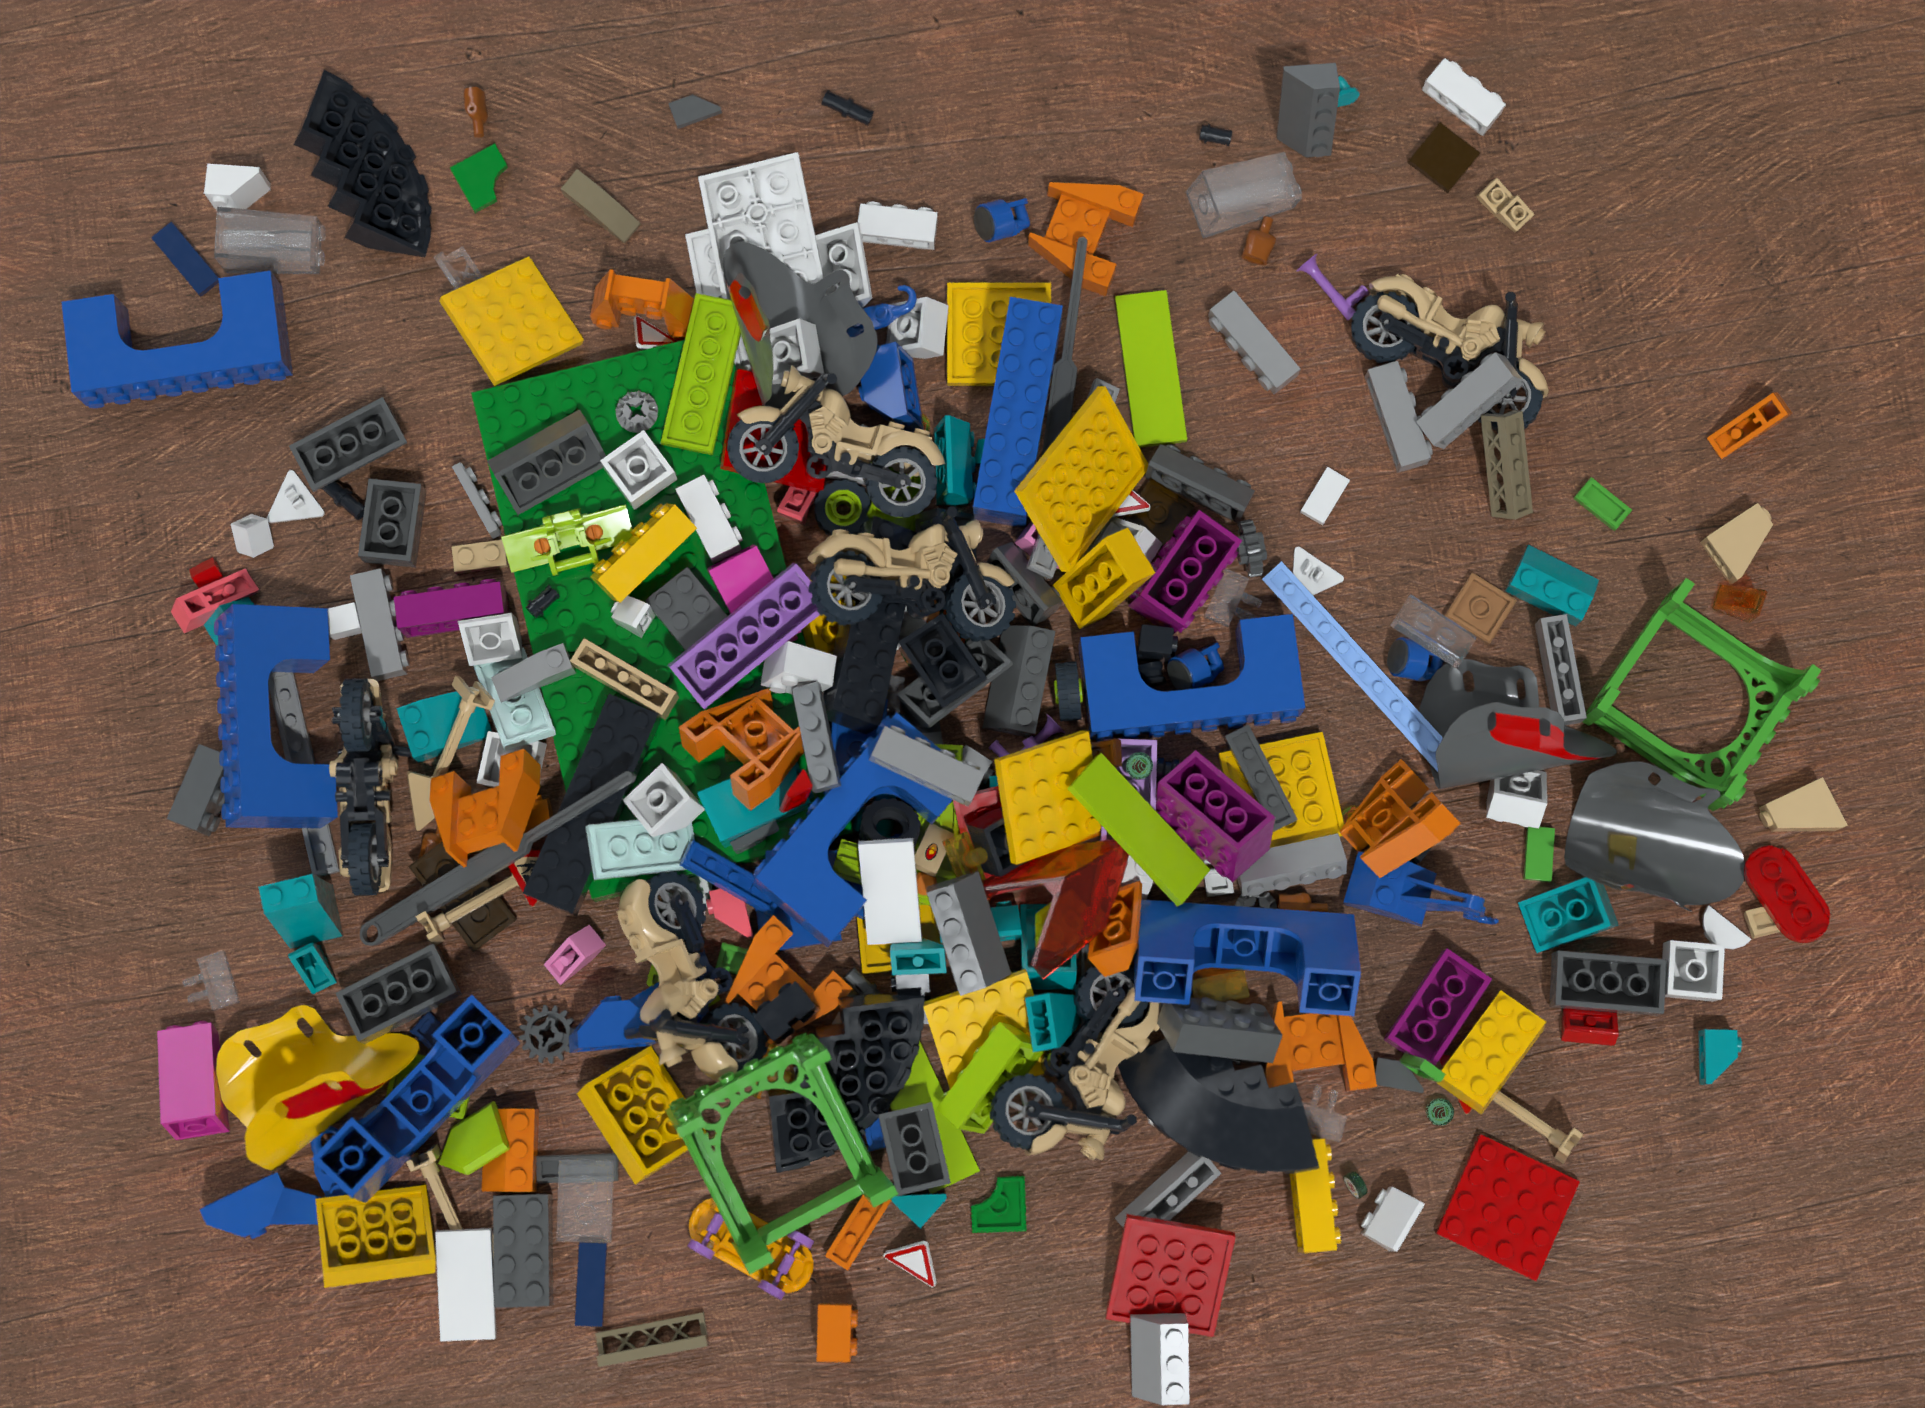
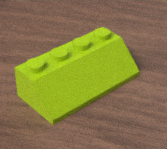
(999, 1059)

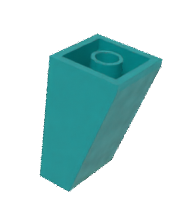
(735, 820)
(302, 910)

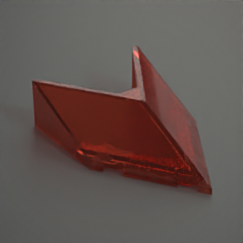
(1083, 889)

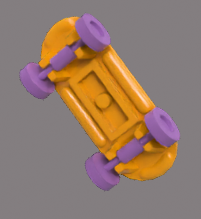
(791, 1253)

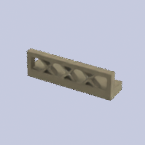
(1512, 465)
(655, 1349)

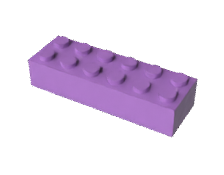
(746, 636)

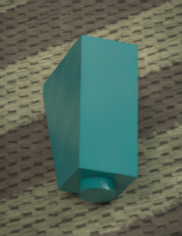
(1051, 1020)

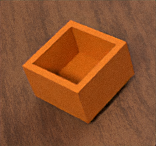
(835, 1332)

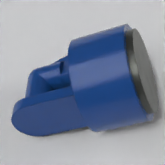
(996, 221)
(1410, 660)
(1191, 668)

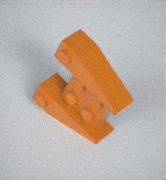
(1085, 213)
(635, 295)
(754, 737)
(489, 816)
(1391, 826)
(765, 973)
(1320, 1042)

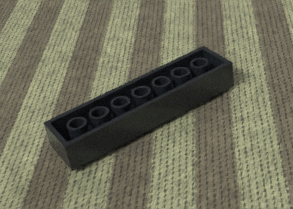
(867, 651)
(615, 746)

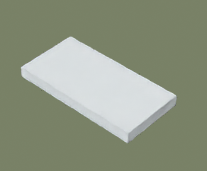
(890, 891)
(465, 1284)

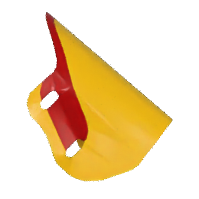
(301, 1081)

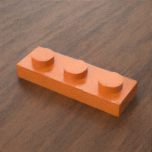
(855, 1232)

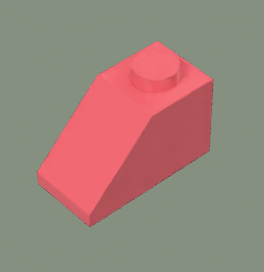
(730, 912)

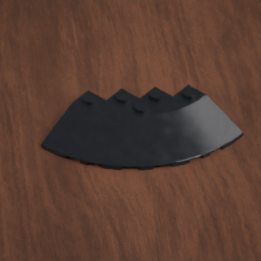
(368, 167)
(868, 1064)
(1221, 1110)

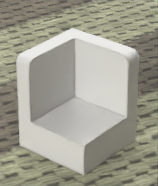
(252, 535)
(343, 621)

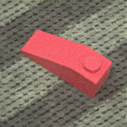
(197, 606)

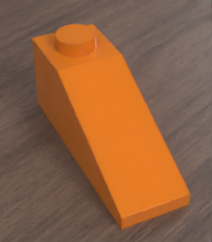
(1749, 425)

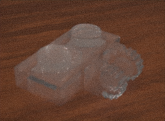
(1227, 597)
(217, 981)
(1324, 1122)

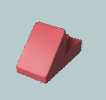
(796, 504)

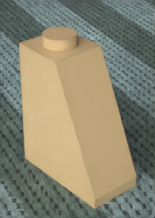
(1738, 541)
(1804, 810)

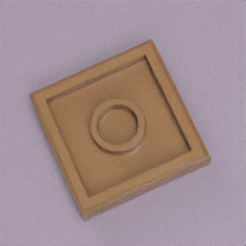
(1480, 608)

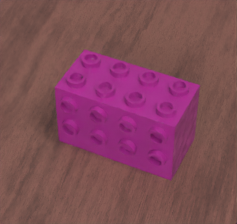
(1185, 572)
(1214, 816)

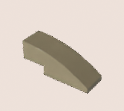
(600, 206)

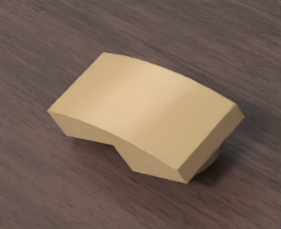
(1504, 205)

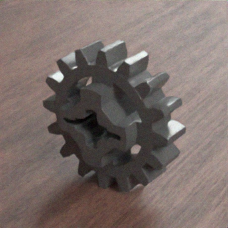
(1251, 549)
(551, 1021)

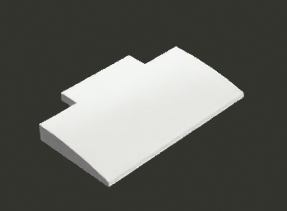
(758, 206)

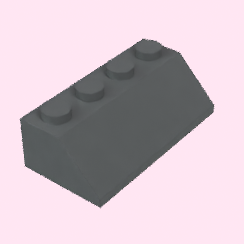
(1308, 108)
(348, 444)
(548, 462)
(1199, 483)
(1019, 690)
(923, 707)
(968, 932)

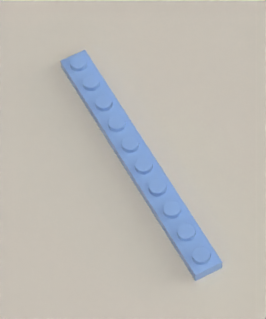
(1355, 661)

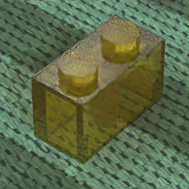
(1221, 987)

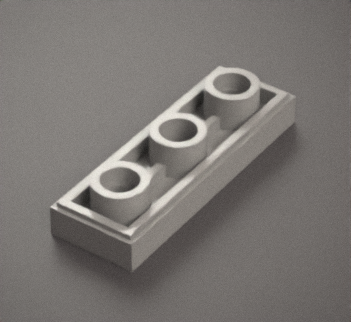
(478, 499)

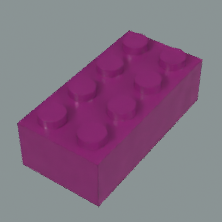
(442, 609)
(1438, 1008)

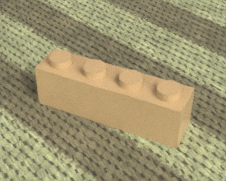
(624, 678)

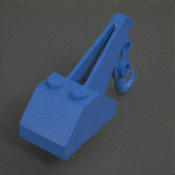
(891, 378)
(1406, 894)
(607, 1021)
(269, 1202)

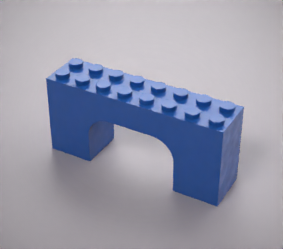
(244, 350)
(1017, 409)
(1126, 707)
(257, 782)
(800, 872)
(1306, 946)
(374, 1148)

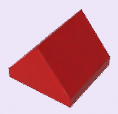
(206, 573)

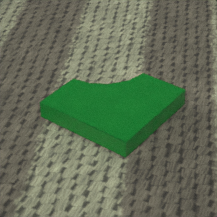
(479, 175)
(1003, 1209)

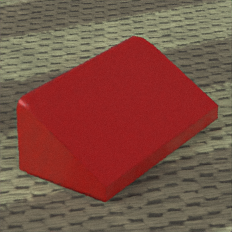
(797, 793)
(1589, 1027)

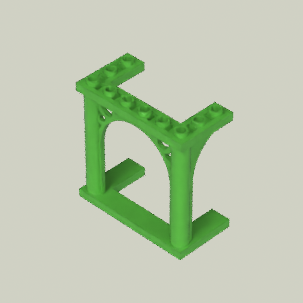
(1781, 681)
(810, 1059)

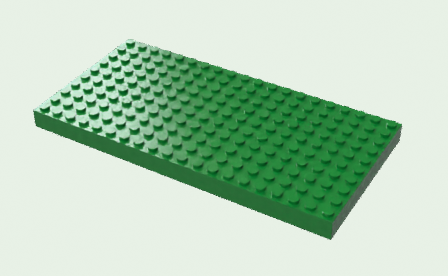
(574, 703)

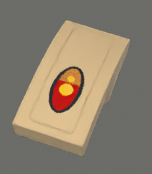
(931, 850)

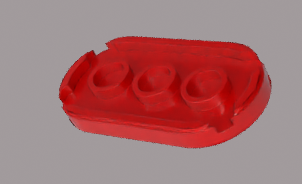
(1787, 894)

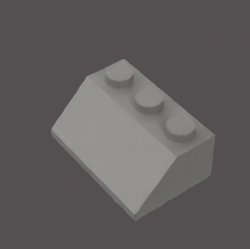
(1160, 1358)

